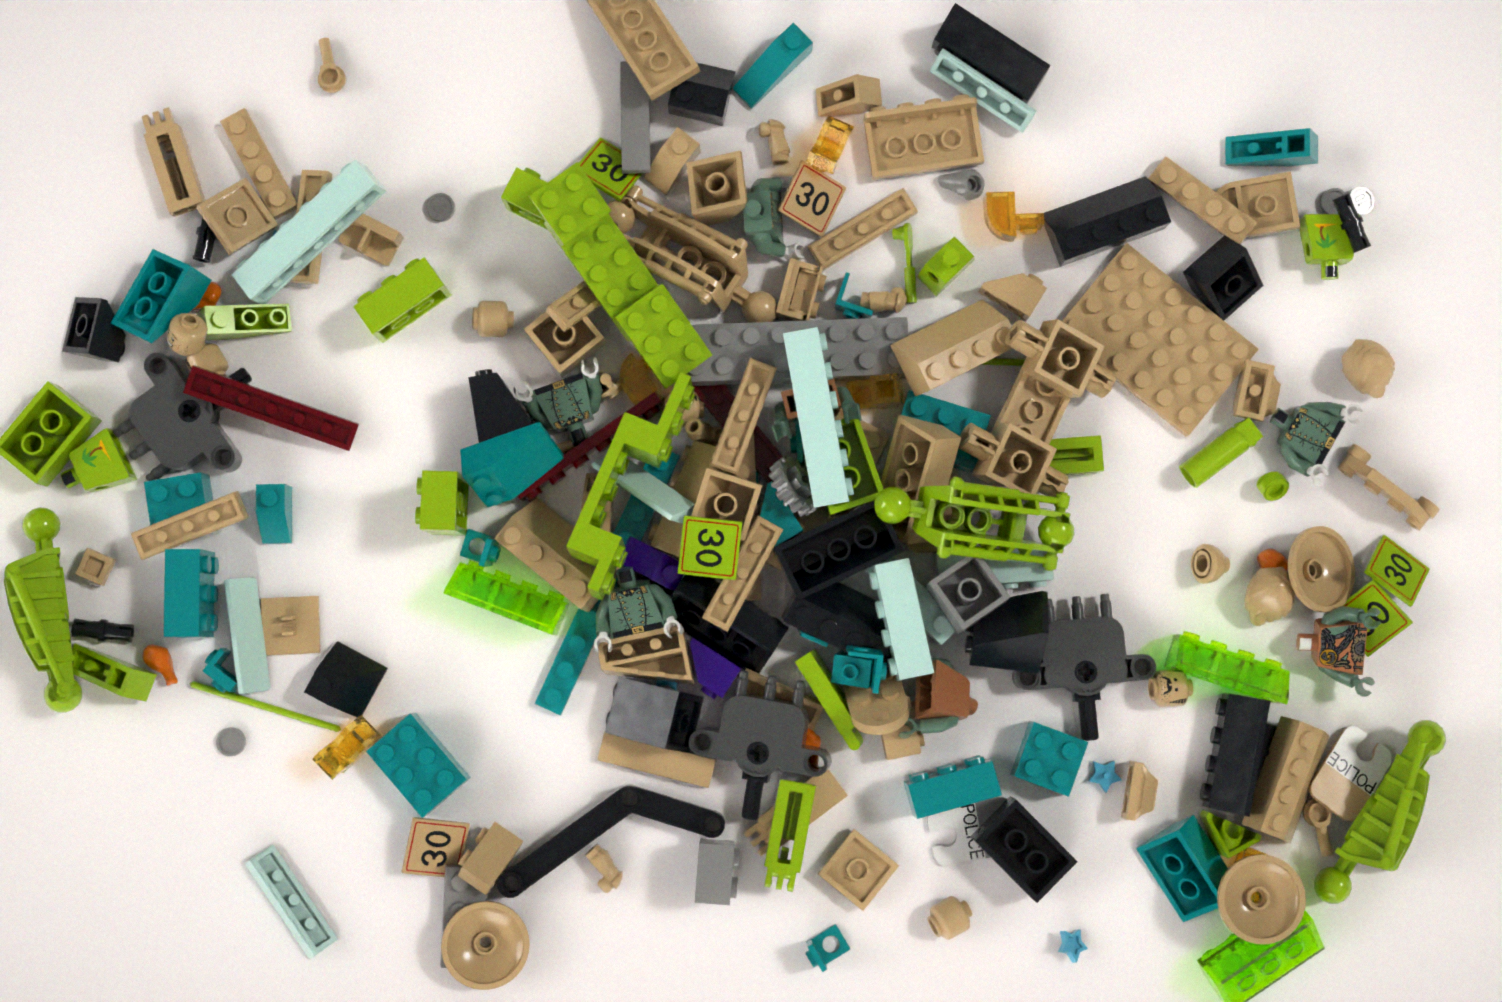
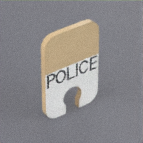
(1346, 780)

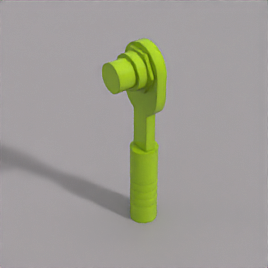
(905, 233)

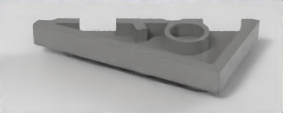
(456, 896)

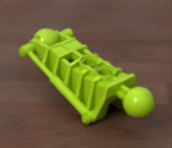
(1054, 531)
(41, 611)
(1389, 816)

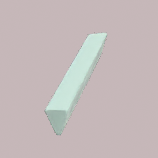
(987, 92)
(653, 492)
(247, 635)
(291, 901)

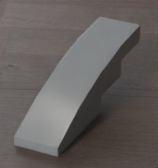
(634, 123)

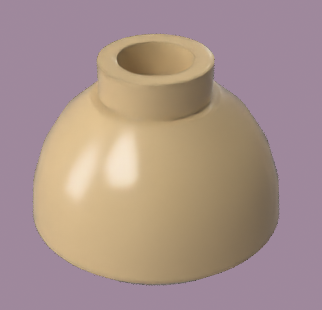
(1208, 563)

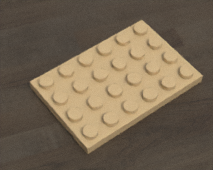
(1160, 339)

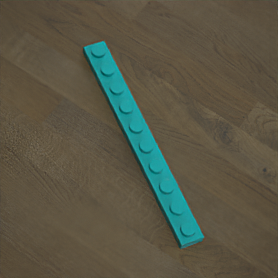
(582, 630)

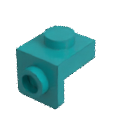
(222, 678)

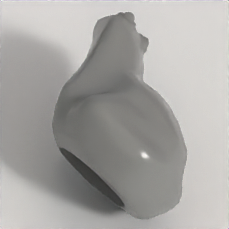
(965, 183)

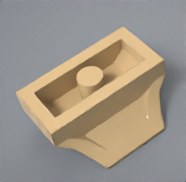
(1256, 391)
(1139, 792)

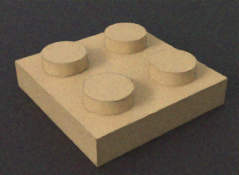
(237, 216)
(858, 869)

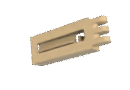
(178, 175)
(827, 795)

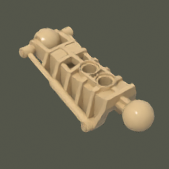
(705, 246)

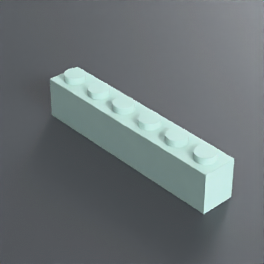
(308, 232)
(816, 417)

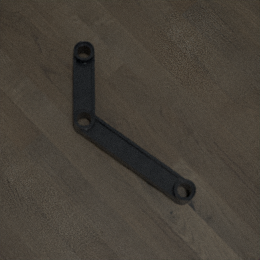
(598, 821)

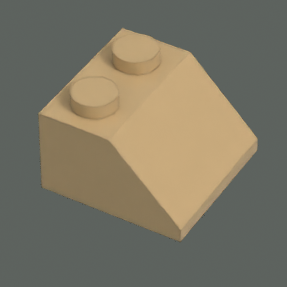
(717, 188)
(727, 498)

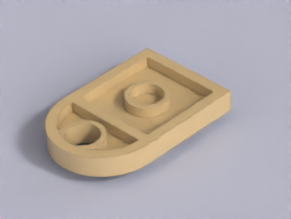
(1266, 200)
(868, 707)

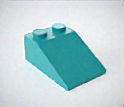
(158, 294)
(509, 463)

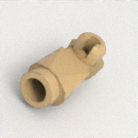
(777, 143)
(884, 300)
(703, 432)
(604, 864)

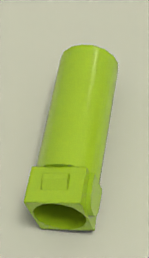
(1220, 452)

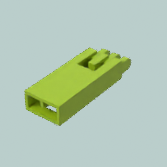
(1078, 455)
(830, 696)
(789, 822)

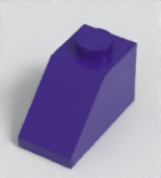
(652, 563)
(712, 670)

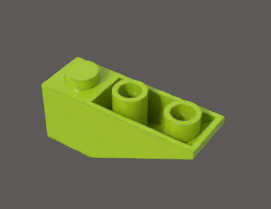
(244, 321)

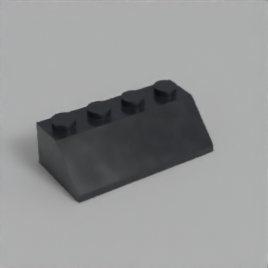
(990, 53)
(1105, 220)
(837, 550)
(839, 618)
(751, 636)
(1235, 753)

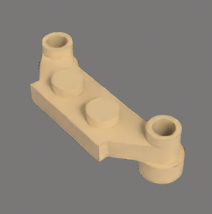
(1376, 483)

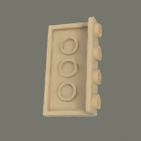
(923, 137)

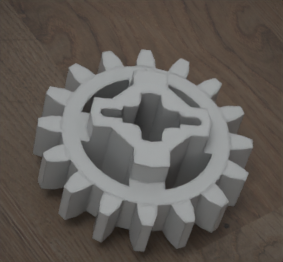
(792, 485)

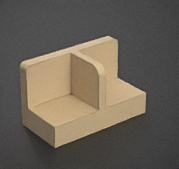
(372, 239)

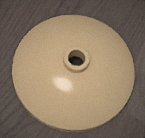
(1321, 569)
(1279, 902)
(482, 965)

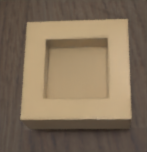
(95, 566)

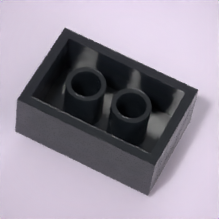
(1023, 849)

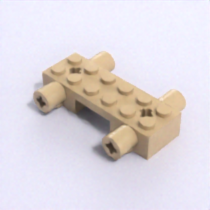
(1056, 368)

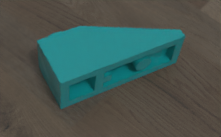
(774, 65)
(1272, 148)

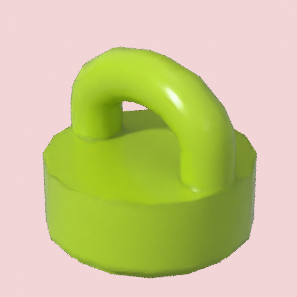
(1272, 486)

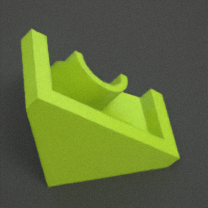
(1226, 836)

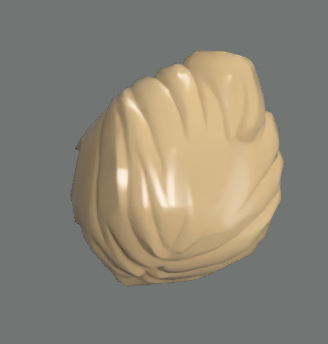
(1368, 367)
(1269, 595)

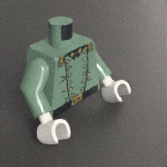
(763, 221)
(566, 402)
(1310, 434)
(634, 609)

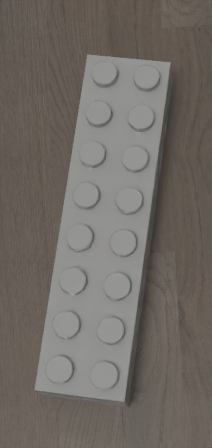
(854, 348)

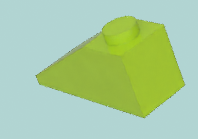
(112, 673)

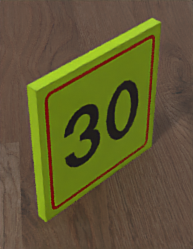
(604, 169)
(709, 547)
(1397, 570)
(1391, 616)

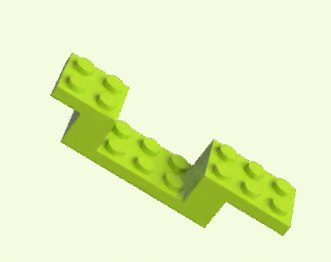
(617, 276)
(642, 442)

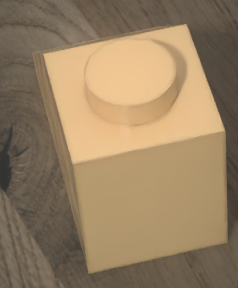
(849, 96)
(671, 161)
(1015, 293)

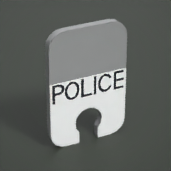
(964, 822)

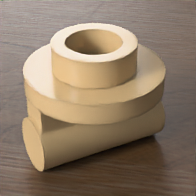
(611, 388)

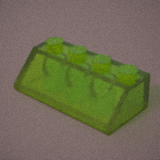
(508, 598)
(1229, 669)
(1245, 969)

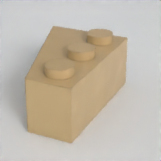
(649, 656)

